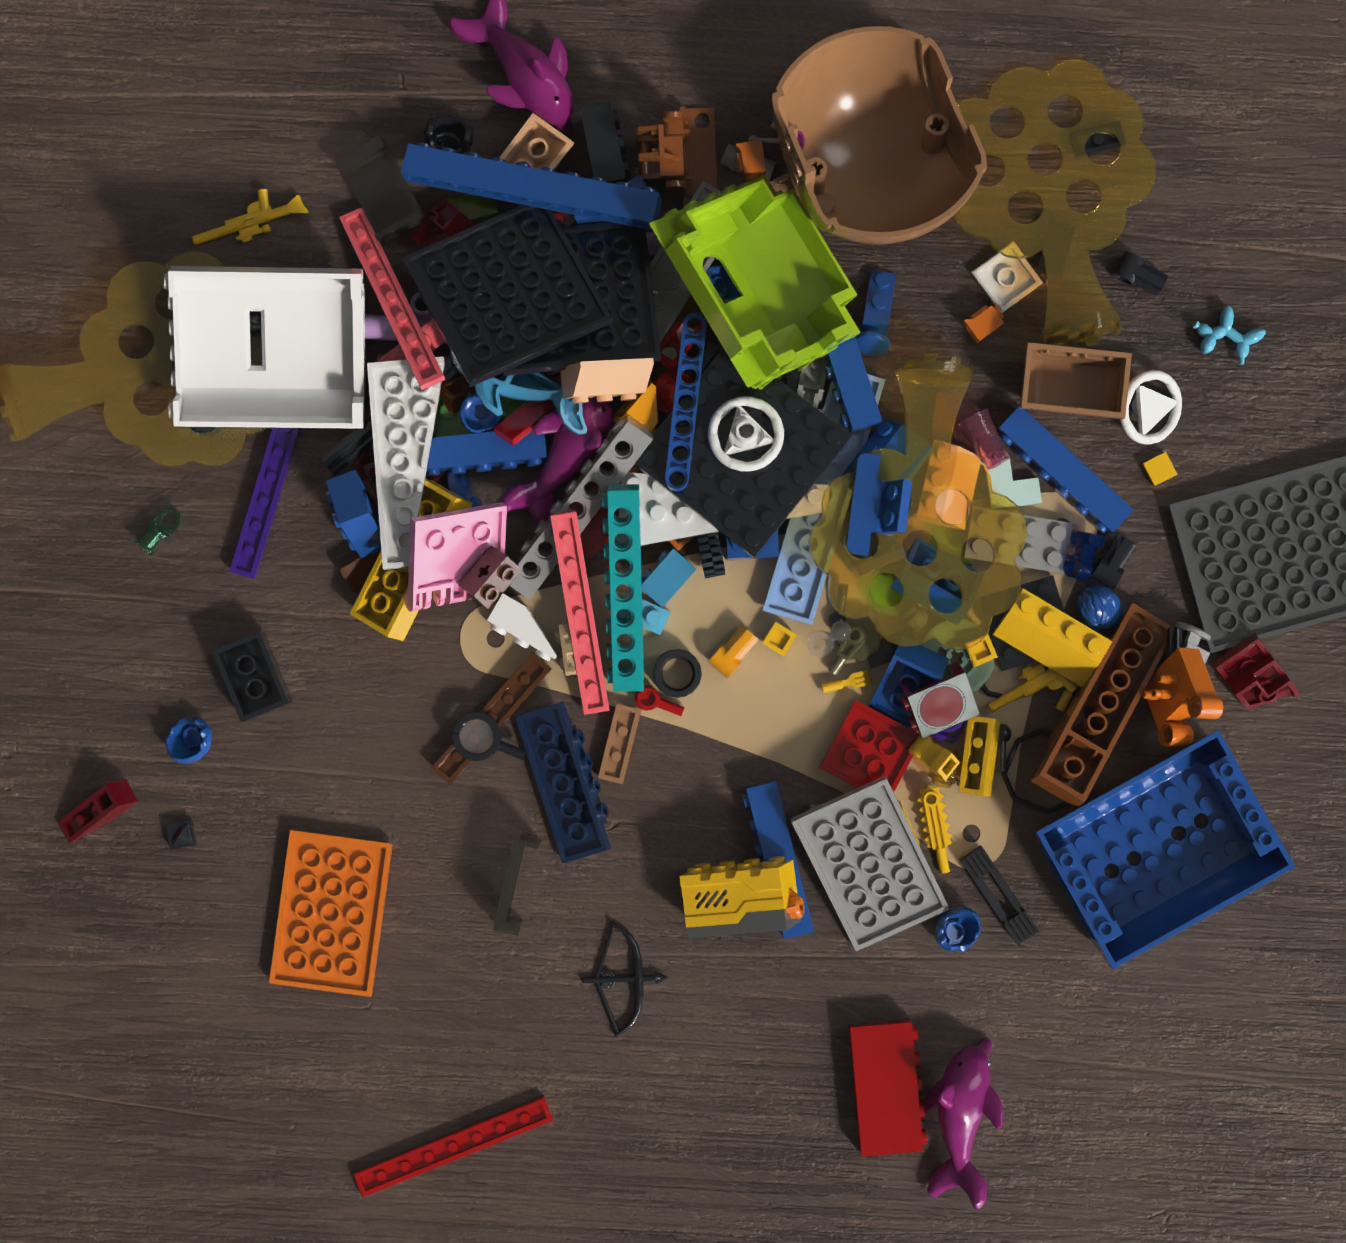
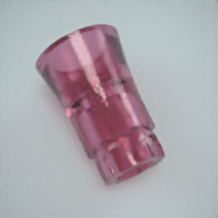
(984, 439)

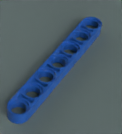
(692, 390)

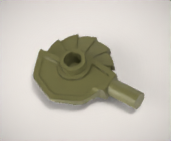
(859, 646)

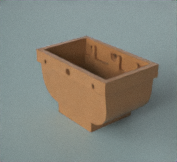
(1075, 380)

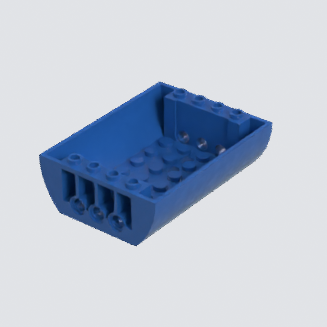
(1174, 879)

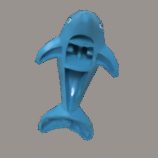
(531, 388)

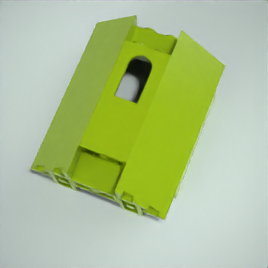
(781, 267)

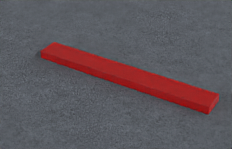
(453, 1146)

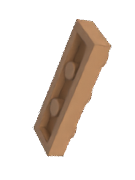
(619, 743)

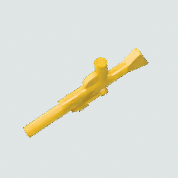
(248, 224)
(1036, 679)

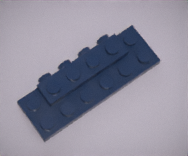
(565, 781)

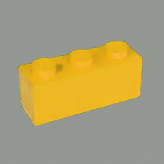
(979, 756)

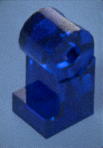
(1080, 554)

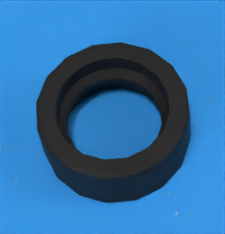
(681, 692)

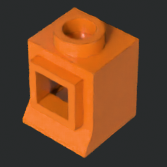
(750, 159)
(983, 322)

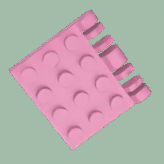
(447, 548)

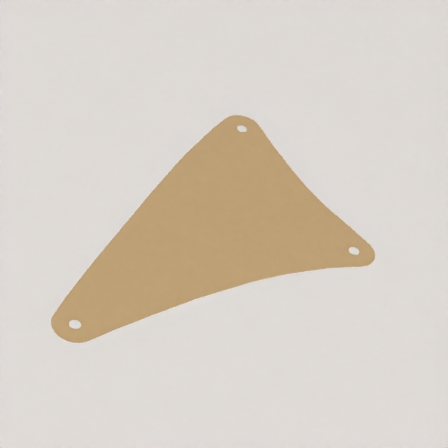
(772, 700)

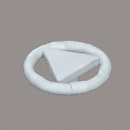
(1152, 407)
(746, 433)

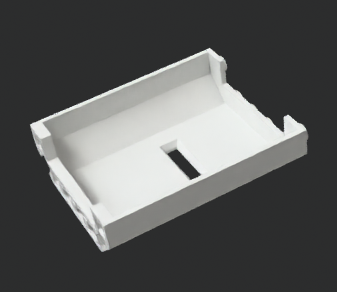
(309, 347)

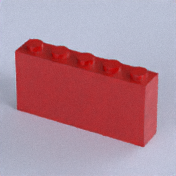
(887, 1087)

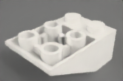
(519, 621)

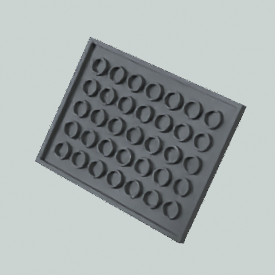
(1266, 553)

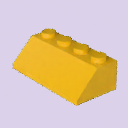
(1052, 638)

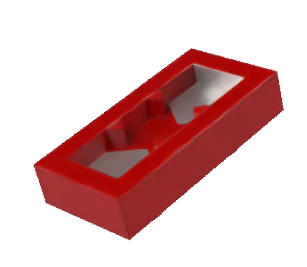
(671, 347)

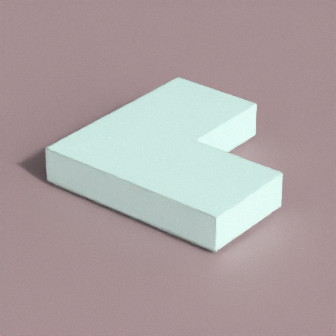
(1021, 492)

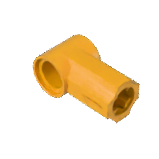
(729, 655)

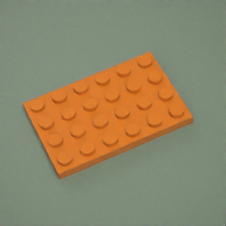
(330, 913)

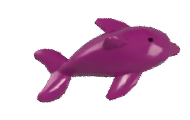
(533, 77)
(564, 459)
(961, 1102)

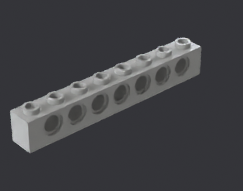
(624, 430)

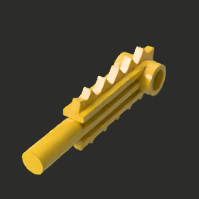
(936, 827)

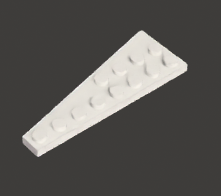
(402, 440)
(667, 518)

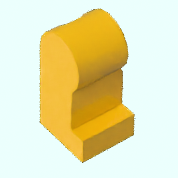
(934, 756)

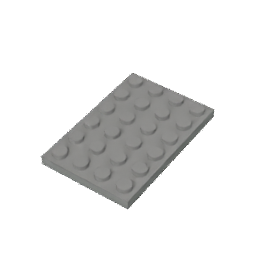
(870, 863)

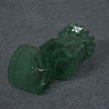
(158, 531)

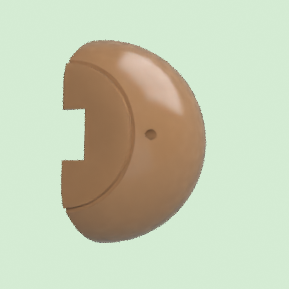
(880, 135)

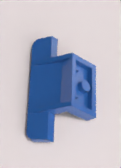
(876, 505)

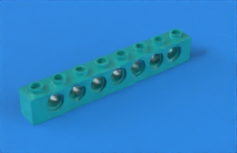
(631, 677)

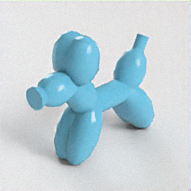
(1225, 329)

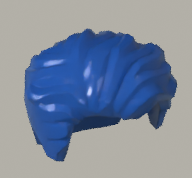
(475, 416)

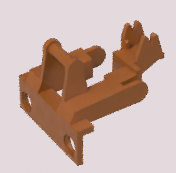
(684, 152)

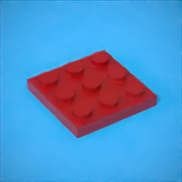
(869, 748)

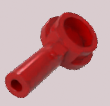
(650, 699)

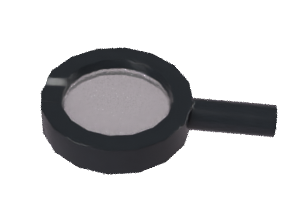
(479, 737)

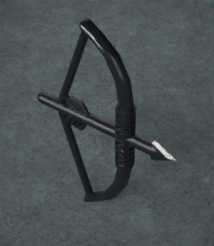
(608, 979)

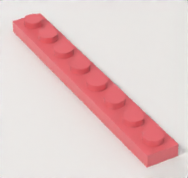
(392, 299)
(579, 611)

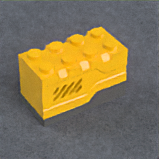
(740, 897)

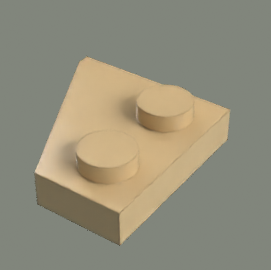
(563, 639)

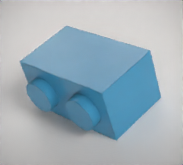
(667, 577)

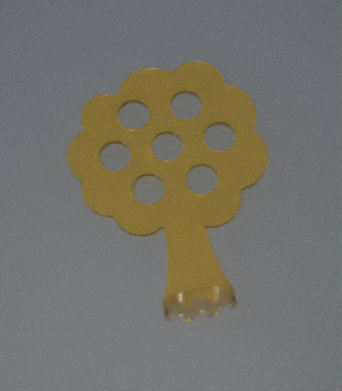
(1075, 300)
(47, 393)
(930, 400)

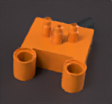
(1181, 691)

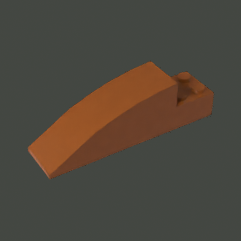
(1102, 707)

